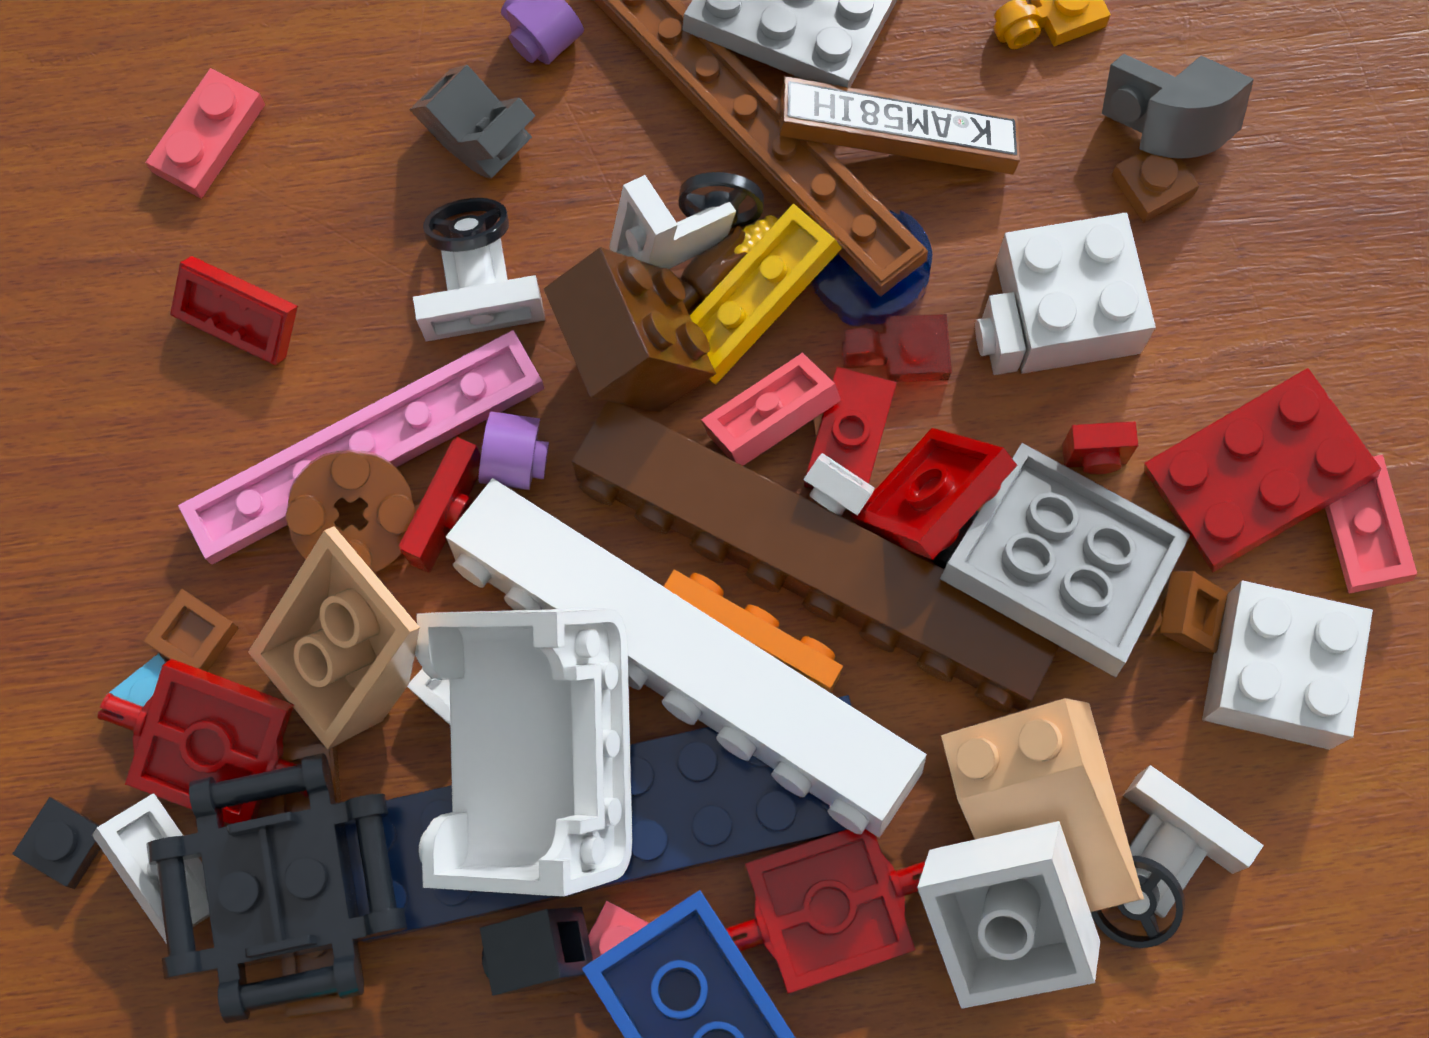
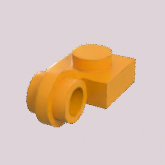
(1062, 20)

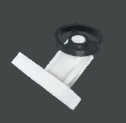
(652, 235)
(475, 275)
(1170, 851)

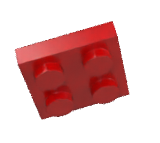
(935, 491)

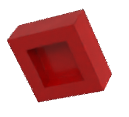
(1100, 446)

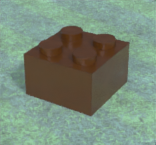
(630, 330)

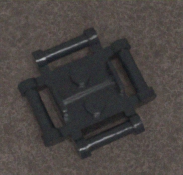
(277, 887)

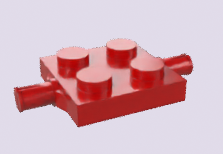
(201, 730)
(828, 908)

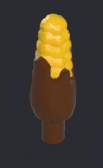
(714, 264)

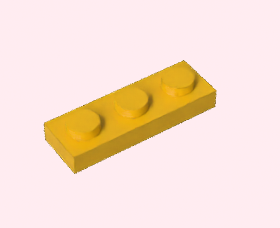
(762, 287)

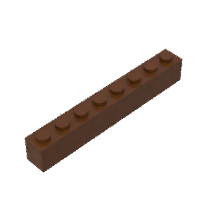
(811, 553)

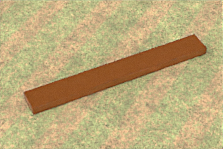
(750, 119)

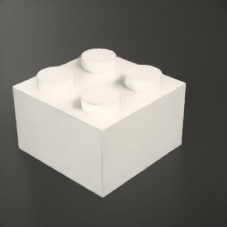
(1077, 291)
(1288, 665)
(1010, 915)

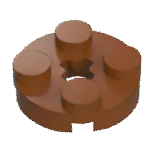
(351, 476)

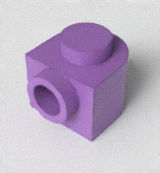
(541, 27)
(512, 451)

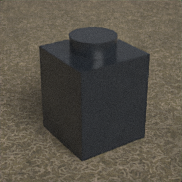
(535, 950)

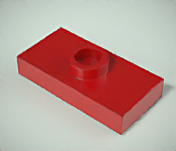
(233, 310)
(855, 425)
(442, 505)

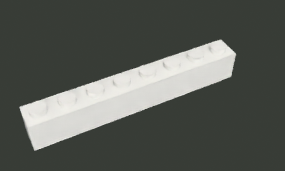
(694, 662)

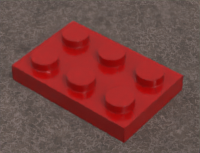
(1261, 469)

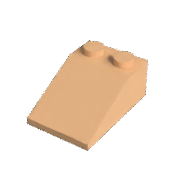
(338, 643)
(1043, 771)

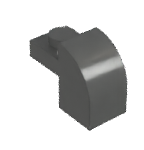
(1180, 113)
(474, 121)

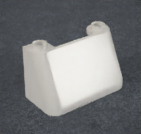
(531, 750)

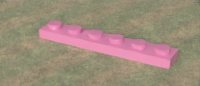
(393, 427)

